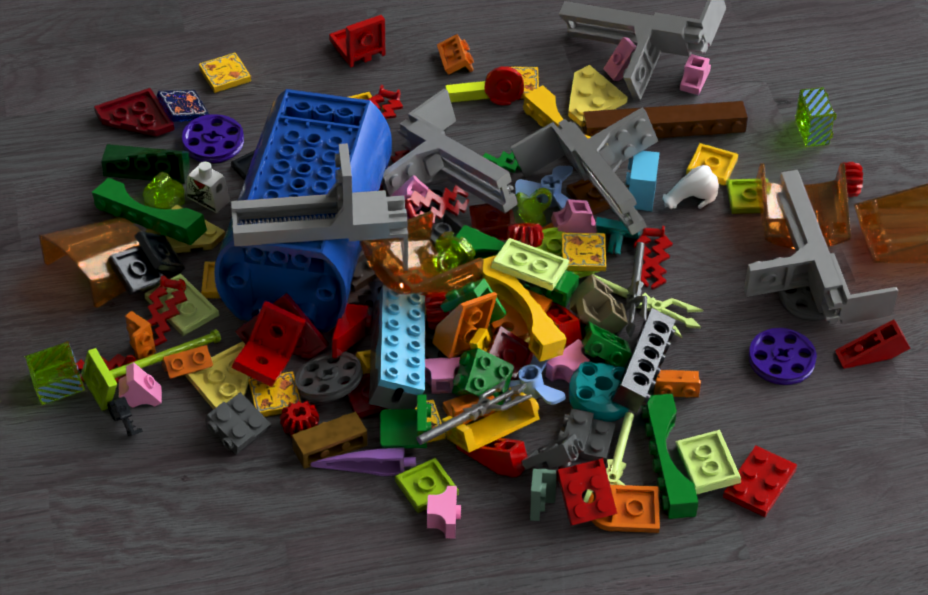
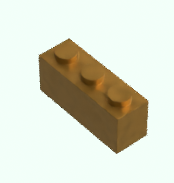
(330, 439)

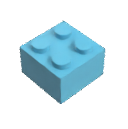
(643, 178)

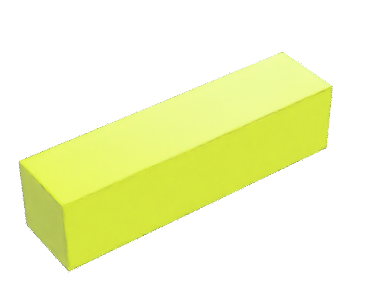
(467, 91)

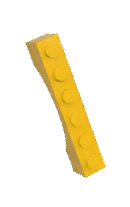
(542, 107)
(544, 336)

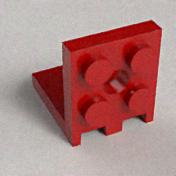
(360, 40)
(266, 351)
(583, 477)

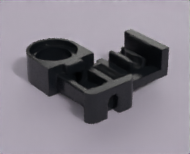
(120, 410)

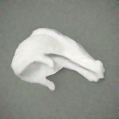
(698, 183)

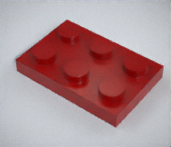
(762, 481)

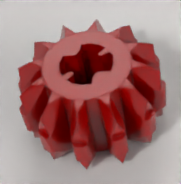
(854, 178)
(526, 233)
(433, 309)
(298, 417)

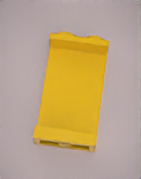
(494, 426)

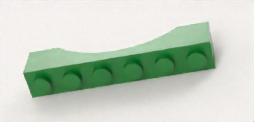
(180, 224)
(488, 246)
(678, 492)

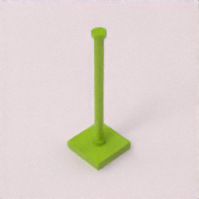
(102, 381)

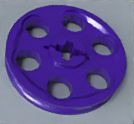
(217, 144)
(782, 363)

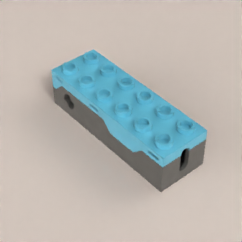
(397, 350)

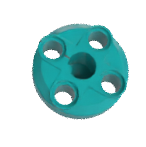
(593, 390)

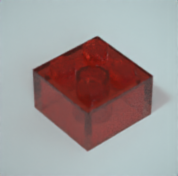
(491, 220)

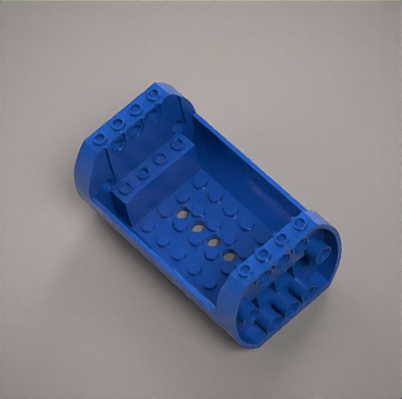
(300, 150)

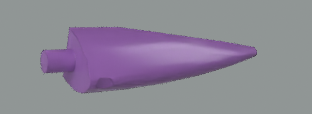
(376, 461)

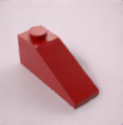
(565, 322)
(350, 328)
(874, 346)
(501, 456)

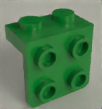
(471, 291)
(481, 372)
(403, 426)

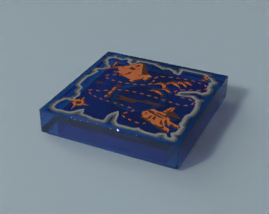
(182, 105)

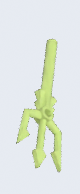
(659, 306)
(615, 465)

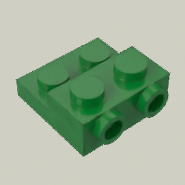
(605, 345)

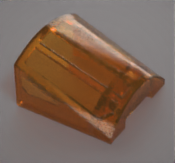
(828, 203)
(896, 226)
(89, 249)
(421, 277)

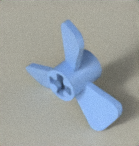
(550, 182)
(534, 382)

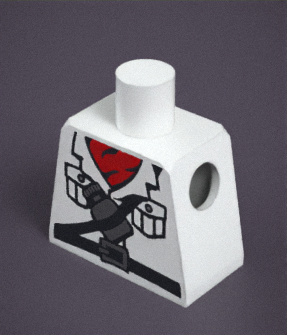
(207, 187)

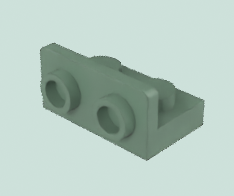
(542, 491)

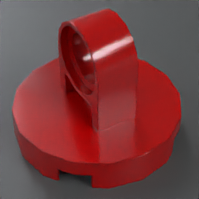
(504, 85)

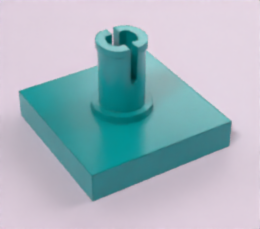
(616, 230)

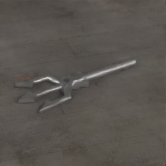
(483, 407)

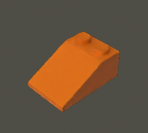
(458, 328)

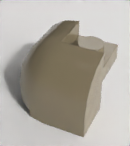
(594, 303)

